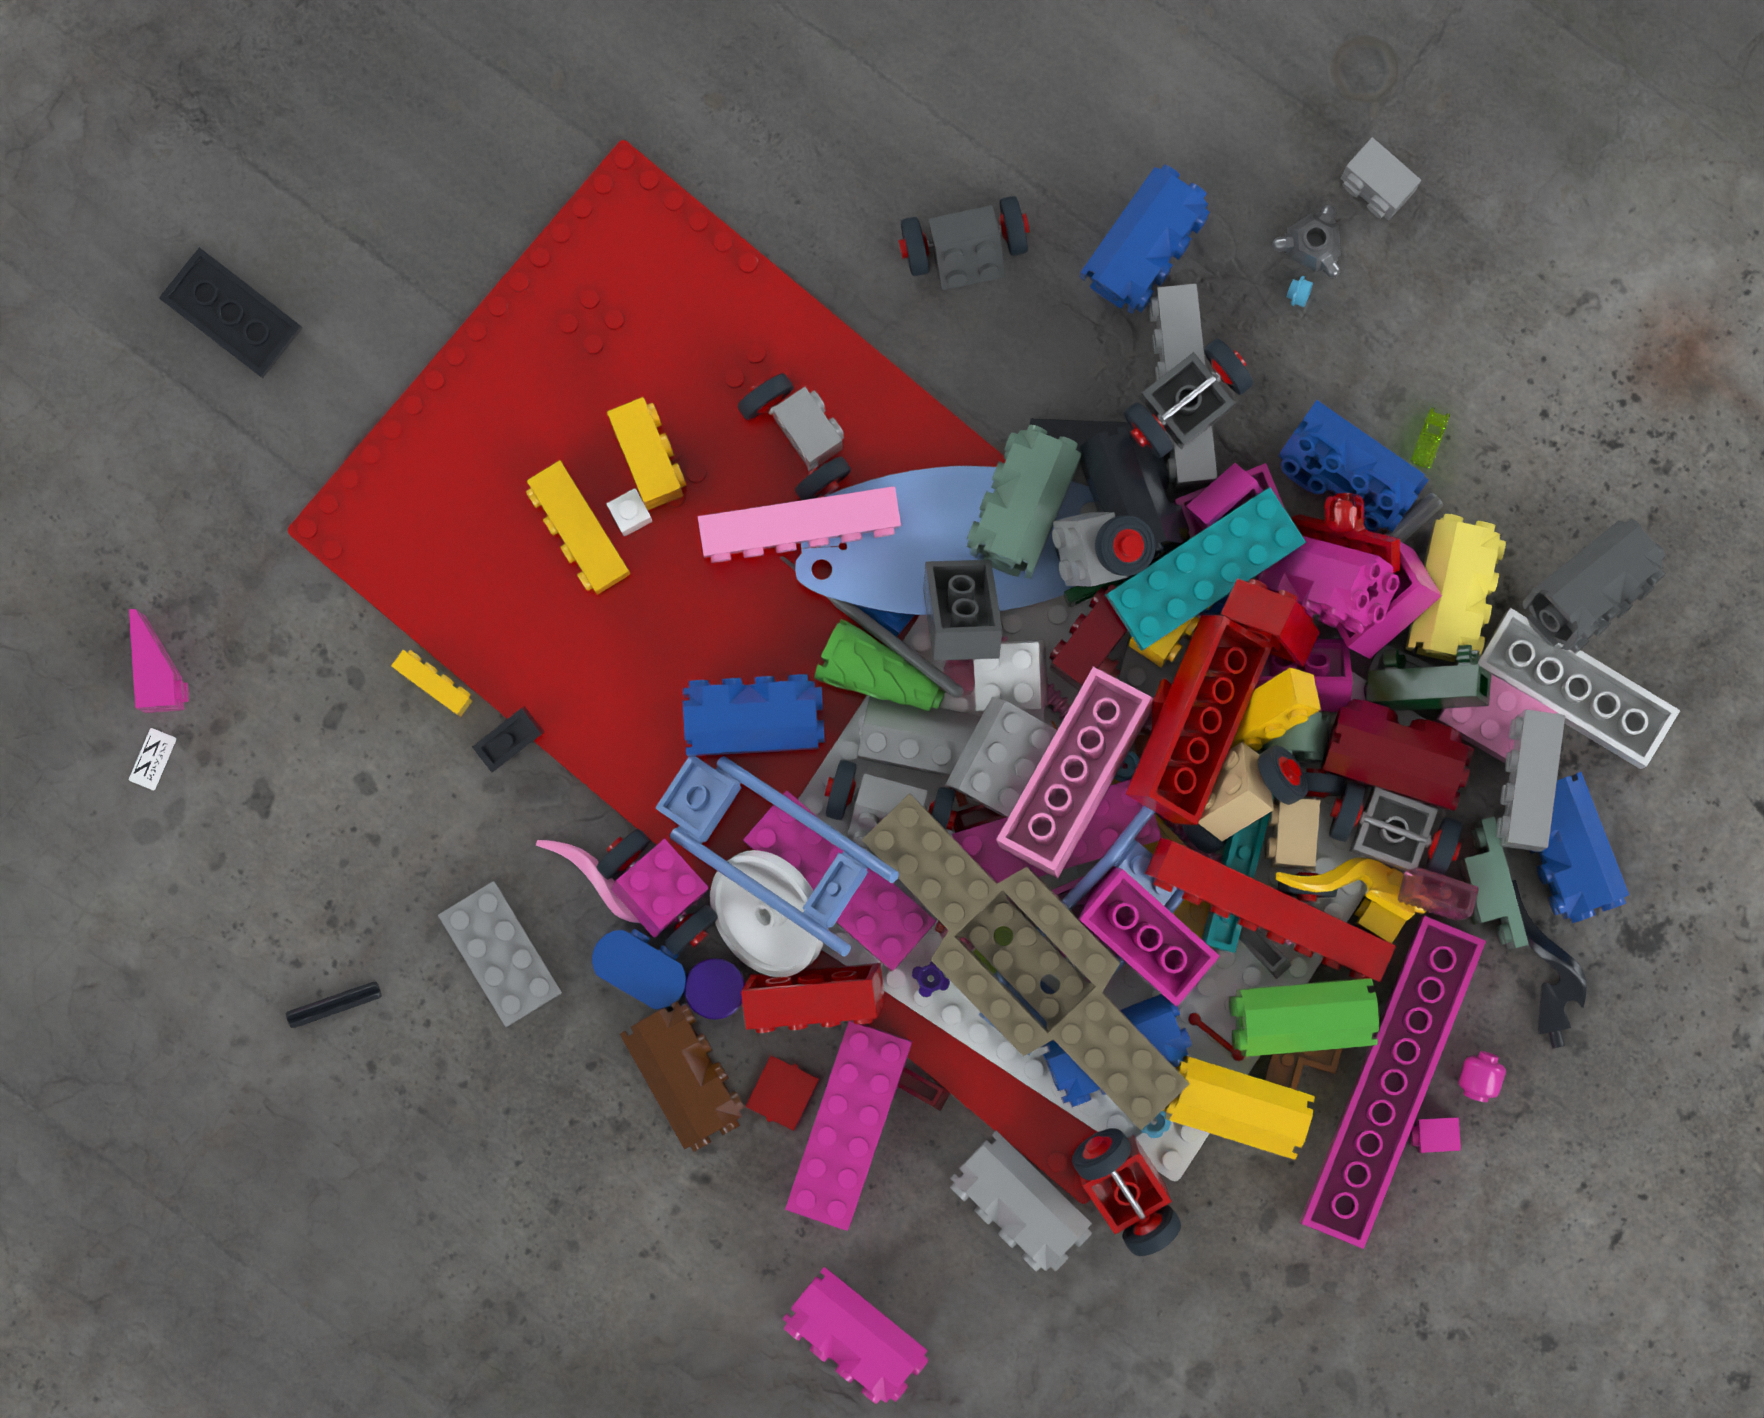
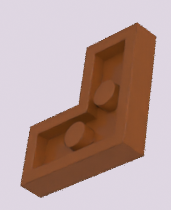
(1287, 1067)

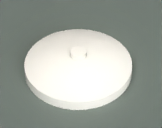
(754, 929)

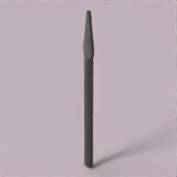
(894, 644)

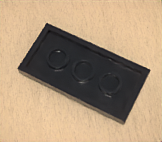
(230, 312)

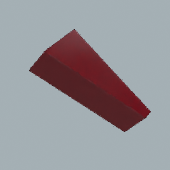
(974, 817)
(923, 1089)

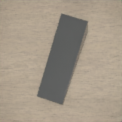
(1265, 951)

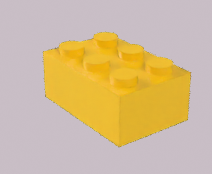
(647, 452)

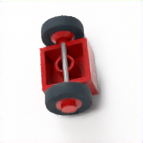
(1127, 1190)

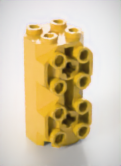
(1241, 1108)

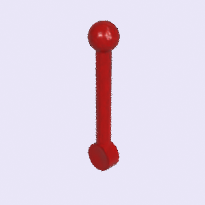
(1195, 1019)

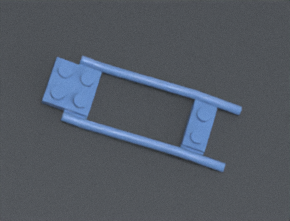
(701, 798)
(1123, 854)

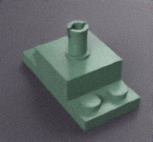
(1496, 892)

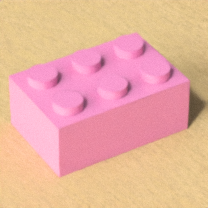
(1490, 725)

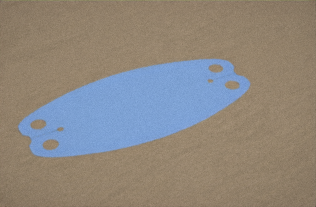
(935, 522)

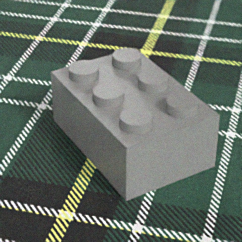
(1001, 756)

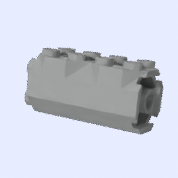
(1021, 1204)

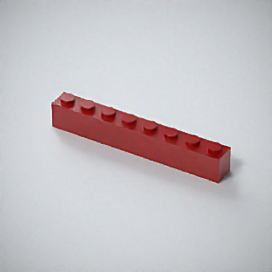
(1270, 910)

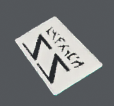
(152, 759)

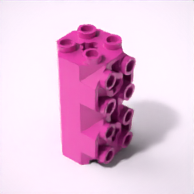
(1335, 583)
(855, 1337)

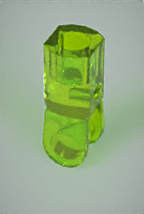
(1427, 442)

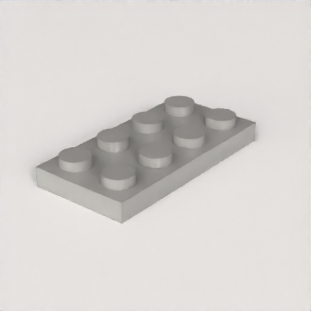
(500, 954)

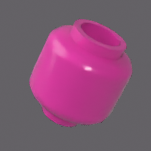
(1482, 1076)

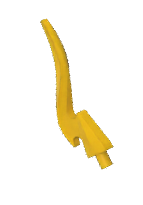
(1369, 871)

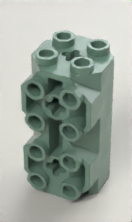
(1025, 500)

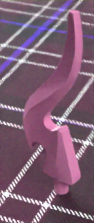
(587, 865)

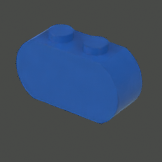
(639, 968)

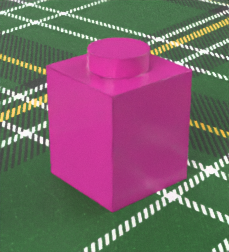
(1436, 1135)

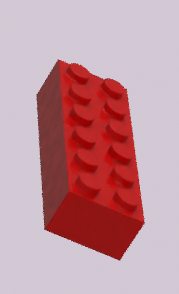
(1199, 719)

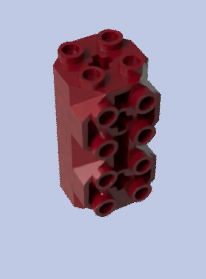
(1411, 760)

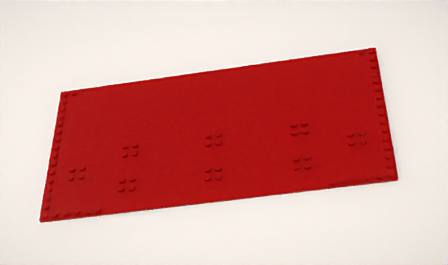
(435, 527)

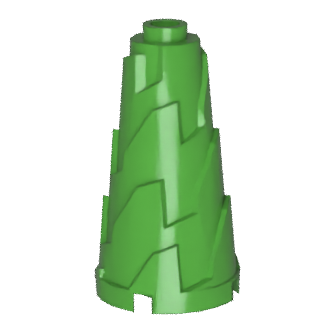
(868, 667)

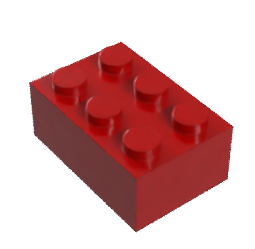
(1273, 618)

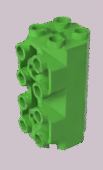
(1304, 1017)

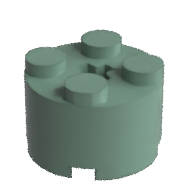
(1305, 740)

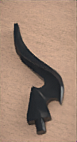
(1571, 980)

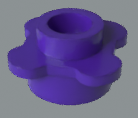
(927, 987)

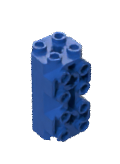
(1146, 238)
(1340, 458)
(752, 717)
(1579, 856)
(1152, 1018)

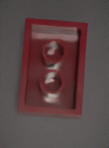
(1090, 642)

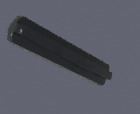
(333, 1004)

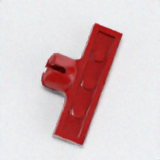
(1345, 528)

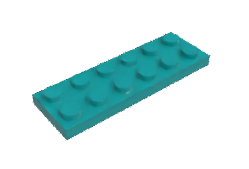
(1205, 568)

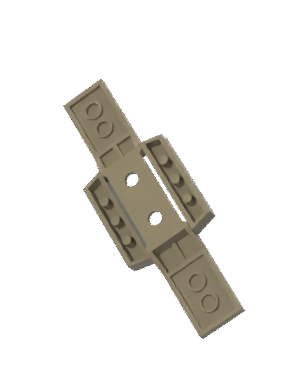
(1077, 1014)

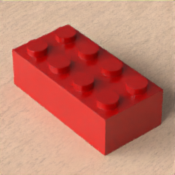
(813, 998)

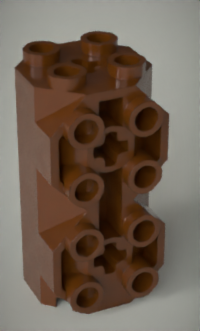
(684, 1076)

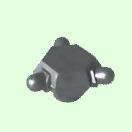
(1313, 242)

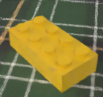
(426, 678)

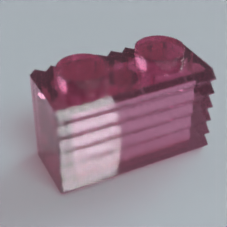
(1438, 893)

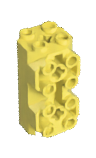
(1462, 567)

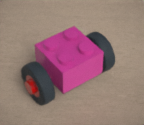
(658, 889)

